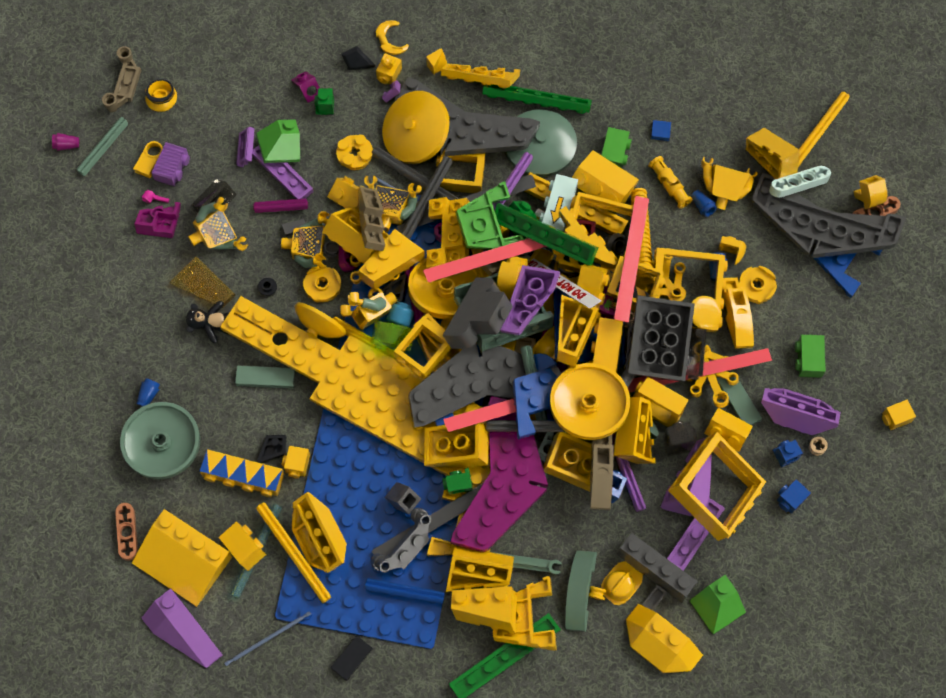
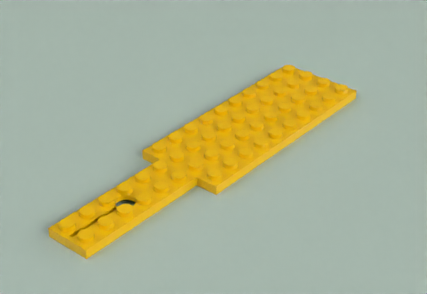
(351, 381)

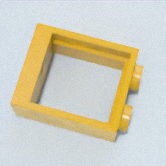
(461, 185)
(658, 283)
(436, 333)
(665, 403)

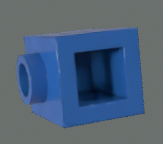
(792, 496)

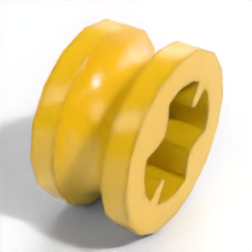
(597, 593)

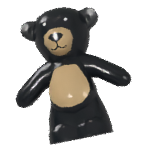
(199, 319)

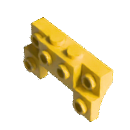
(452, 241)

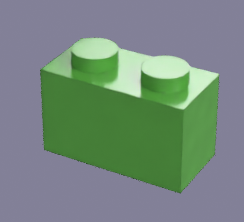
(616, 145)
(810, 356)

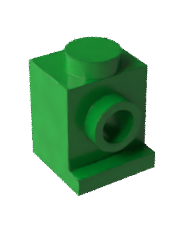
(324, 101)
(458, 482)

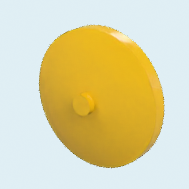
(415, 127)
(438, 295)
(589, 401)

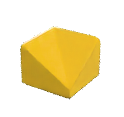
(436, 61)

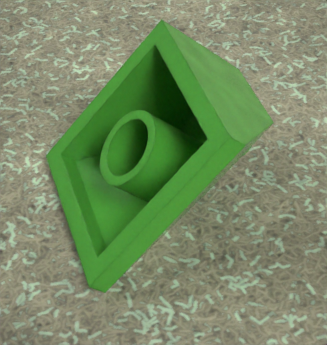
(280, 142)
(718, 604)

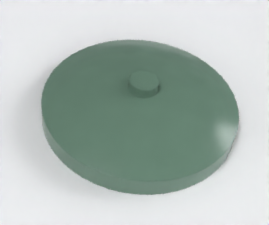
(552, 145)
(160, 440)

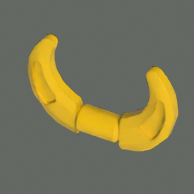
(385, 46)

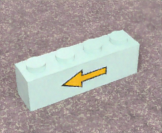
(562, 193)

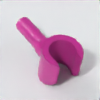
(148, 196)

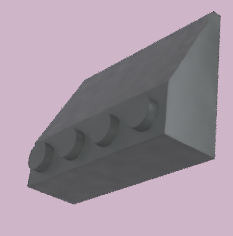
(661, 338)

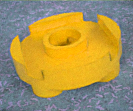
(346, 146)
(767, 280)
(326, 293)

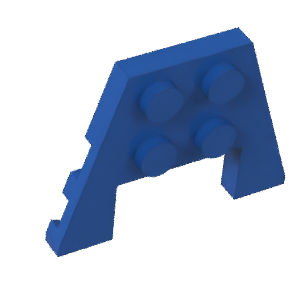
(836, 267)
(530, 397)

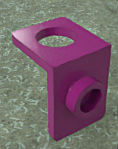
(304, 81)

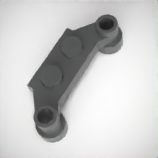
(409, 545)

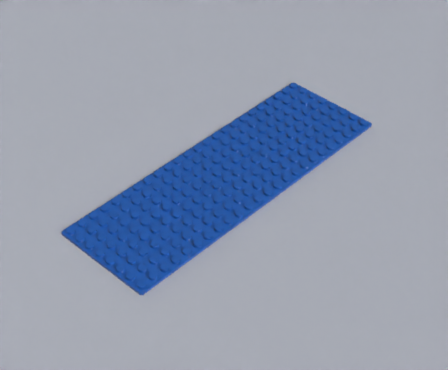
(351, 478)

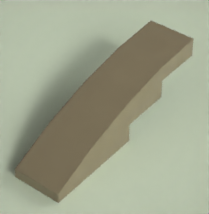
(370, 218)

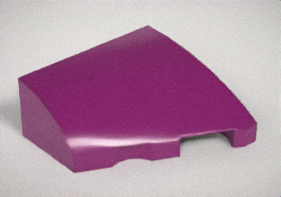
(152, 221)

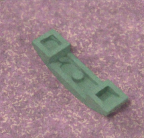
(578, 590)

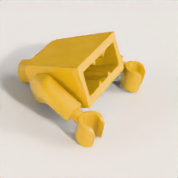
(726, 182)

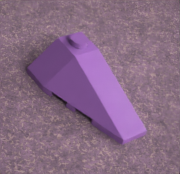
(529, 295)
(698, 486)
(177, 627)

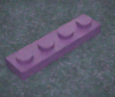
(285, 176)
(693, 538)

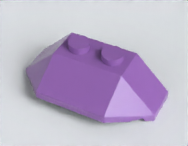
(799, 411)

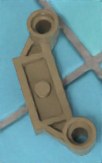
(126, 82)

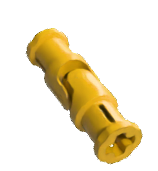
(670, 182)

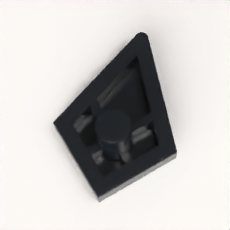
(356, 59)
(397, 287)
(273, 447)

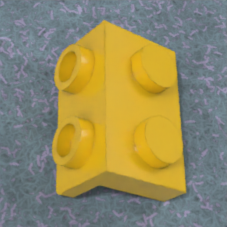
(345, 193)

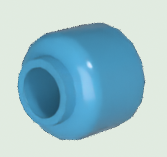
(400, 314)

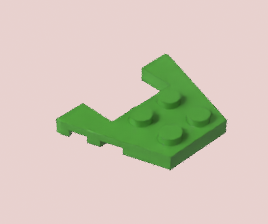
(479, 221)

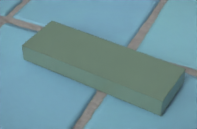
(265, 377)
(740, 401)

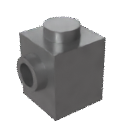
(403, 498)

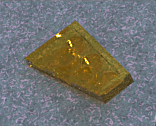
(203, 283)

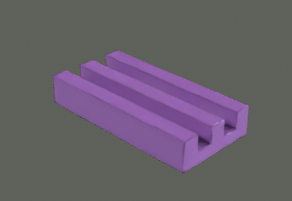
(245, 147)

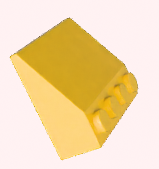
(181, 557)

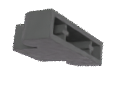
(480, 312)

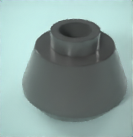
(616, 243)

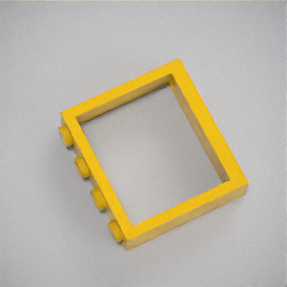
(595, 202)
(721, 268)
(738, 466)

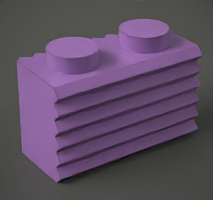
(170, 164)

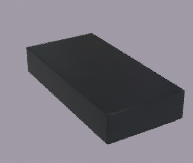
(351, 658)

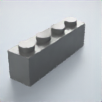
(656, 567)

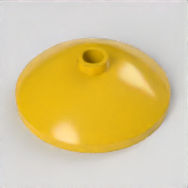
(318, 322)

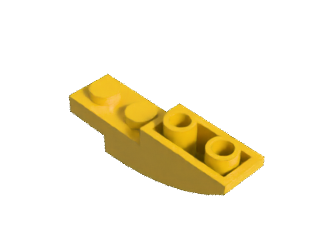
(603, 256)
(738, 314)

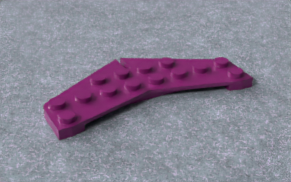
(506, 490)

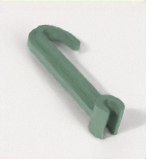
(534, 564)

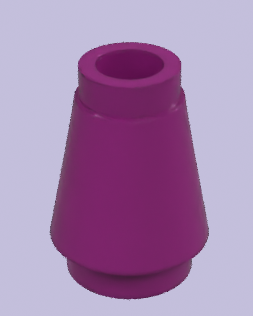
(64, 142)

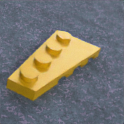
(480, 74)

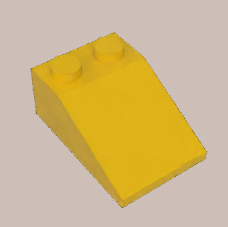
(456, 448)

